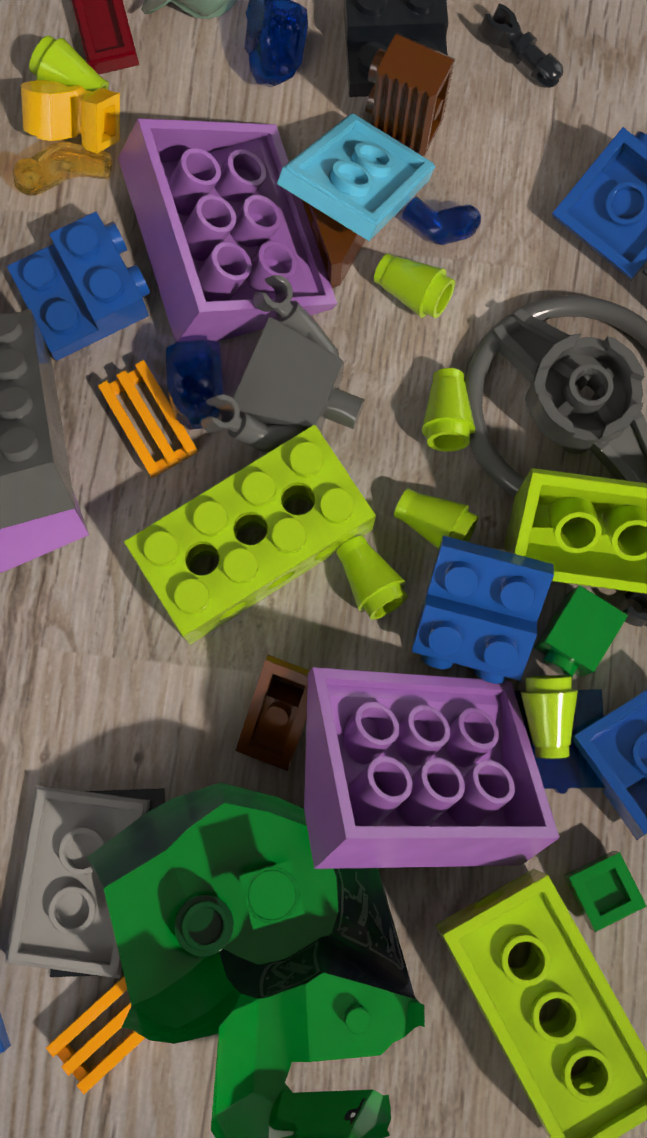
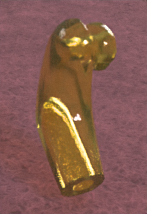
(58, 164)

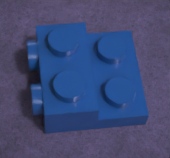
(611, 204)
(81, 286)
(481, 610)
(618, 756)

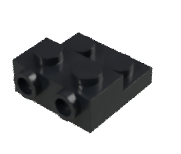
(374, 24)

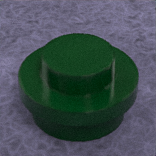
(203, 925)

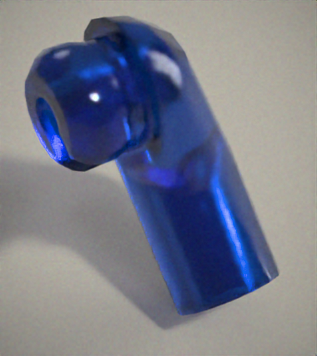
(444, 225)

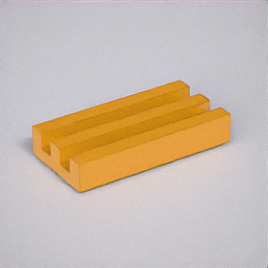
(127, 382)
(74, 1061)

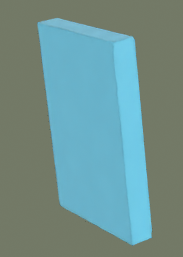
(357, 175)

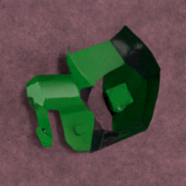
(301, 979)

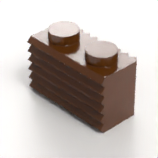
(409, 92)

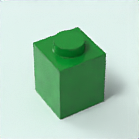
(579, 633)

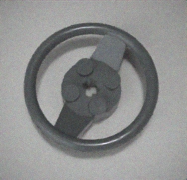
(554, 365)

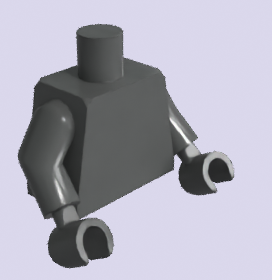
(287, 381)

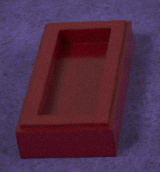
(105, 34)

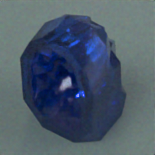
(275, 39)
(193, 378)

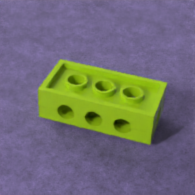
(251, 498)
(589, 1022)

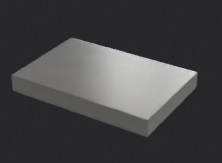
(59, 900)

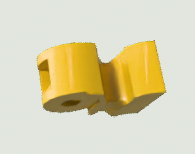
(64, 112)

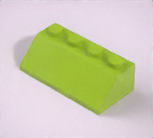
(583, 527)

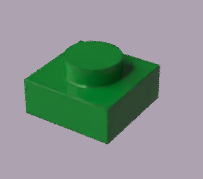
(605, 890)

